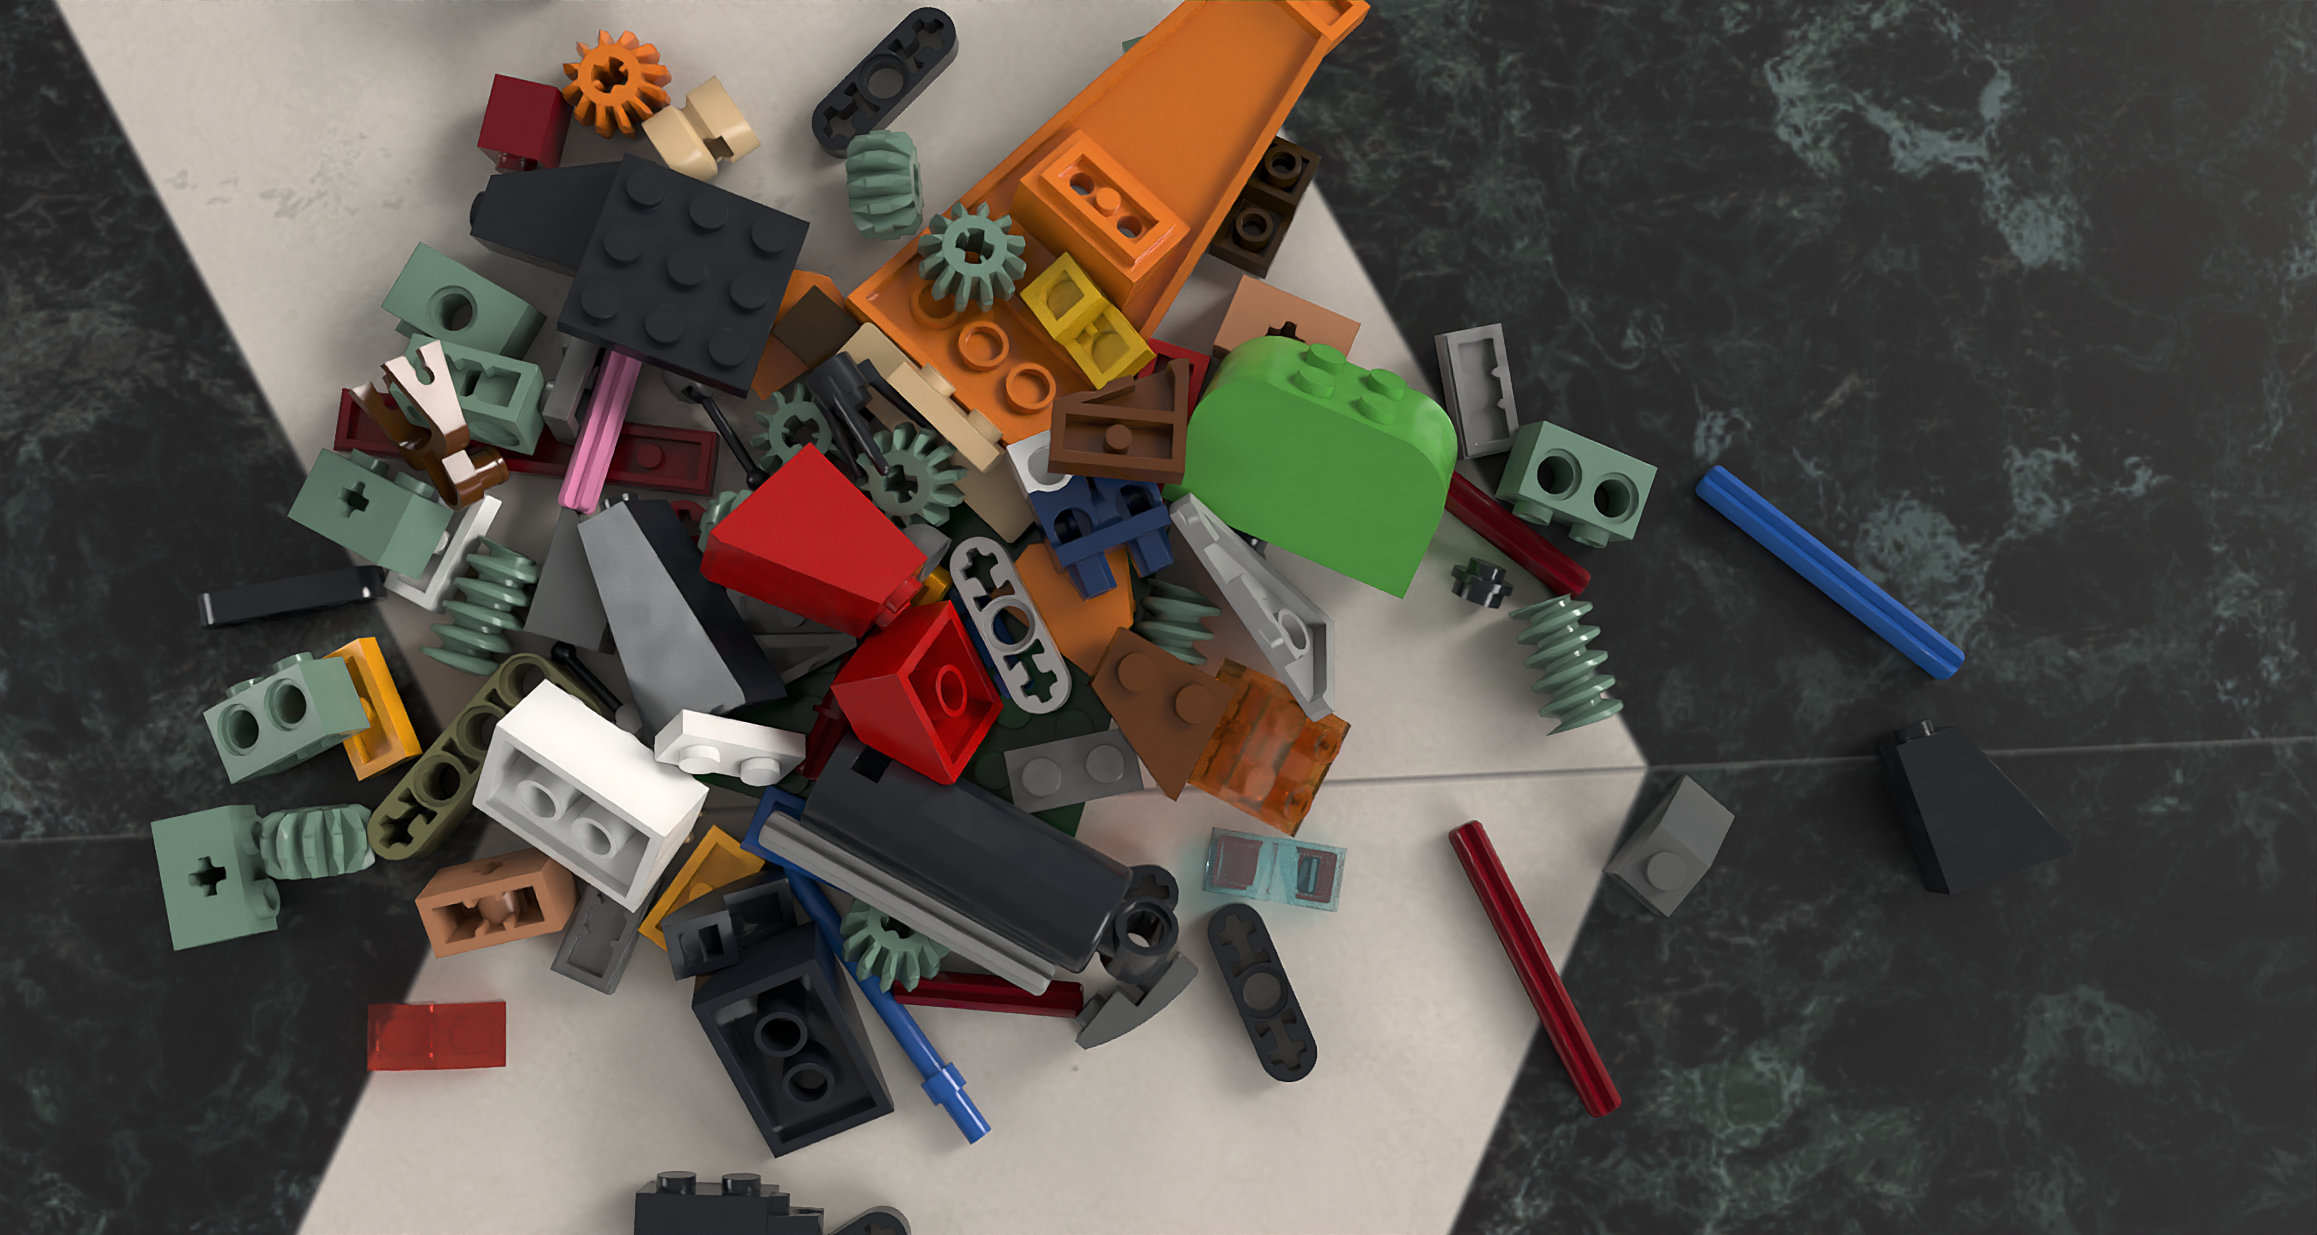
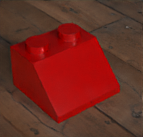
(920, 692)

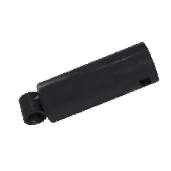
(990, 862)

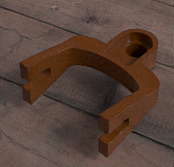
(455, 475)

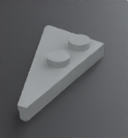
(1277, 614)

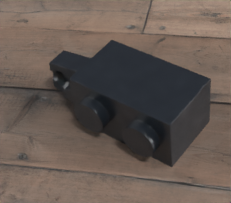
(735, 1207)

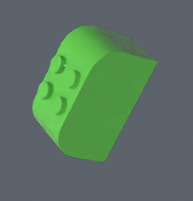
(1321, 459)

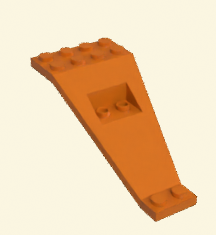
(1159, 151)

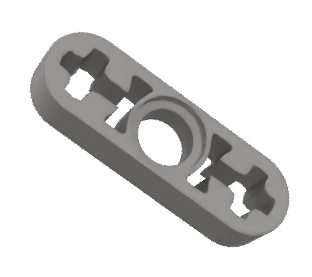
(1002, 575)

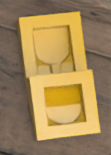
(1086, 322)

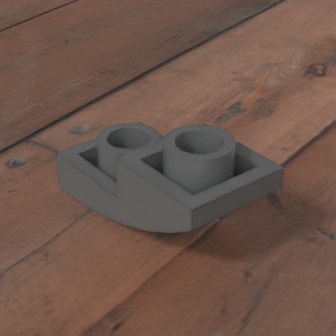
(1119, 1013)

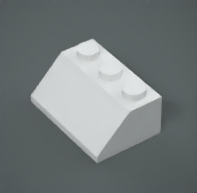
(587, 794)

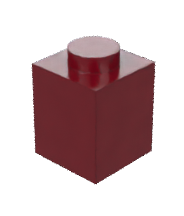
(524, 125)

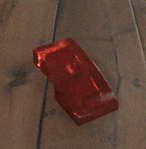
(436, 1035)

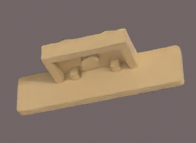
(988, 480)

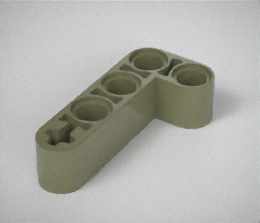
(465, 750)

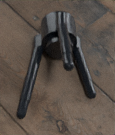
(841, 393)

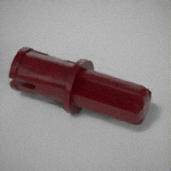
(825, 734)

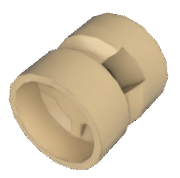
(701, 132)

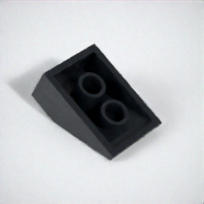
(793, 1039)

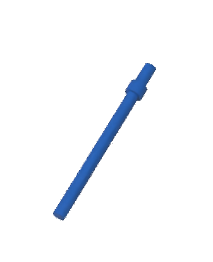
(942, 1081)

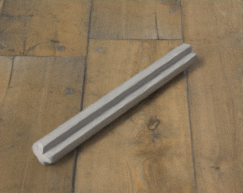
(906, 903)

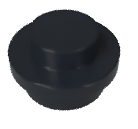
(1481, 583)

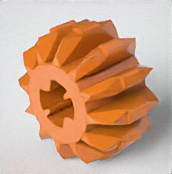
(608, 66)

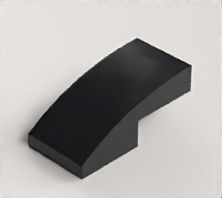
(713, 926)

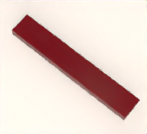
(643, 456)

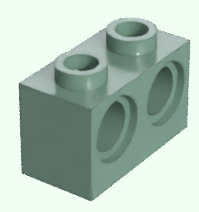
(494, 394)
(1577, 471)
(285, 717)

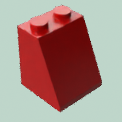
(816, 549)

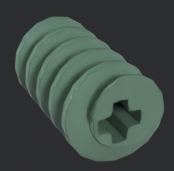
(485, 610)
(1177, 620)
(1566, 662)

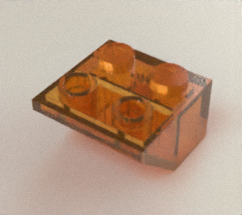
(1267, 751)

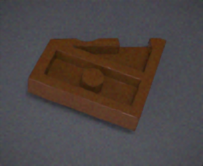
(1124, 428)
(1159, 705)

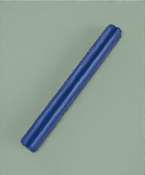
(1829, 573)

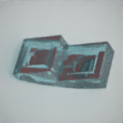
(1274, 869)

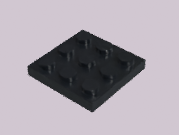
(683, 276)

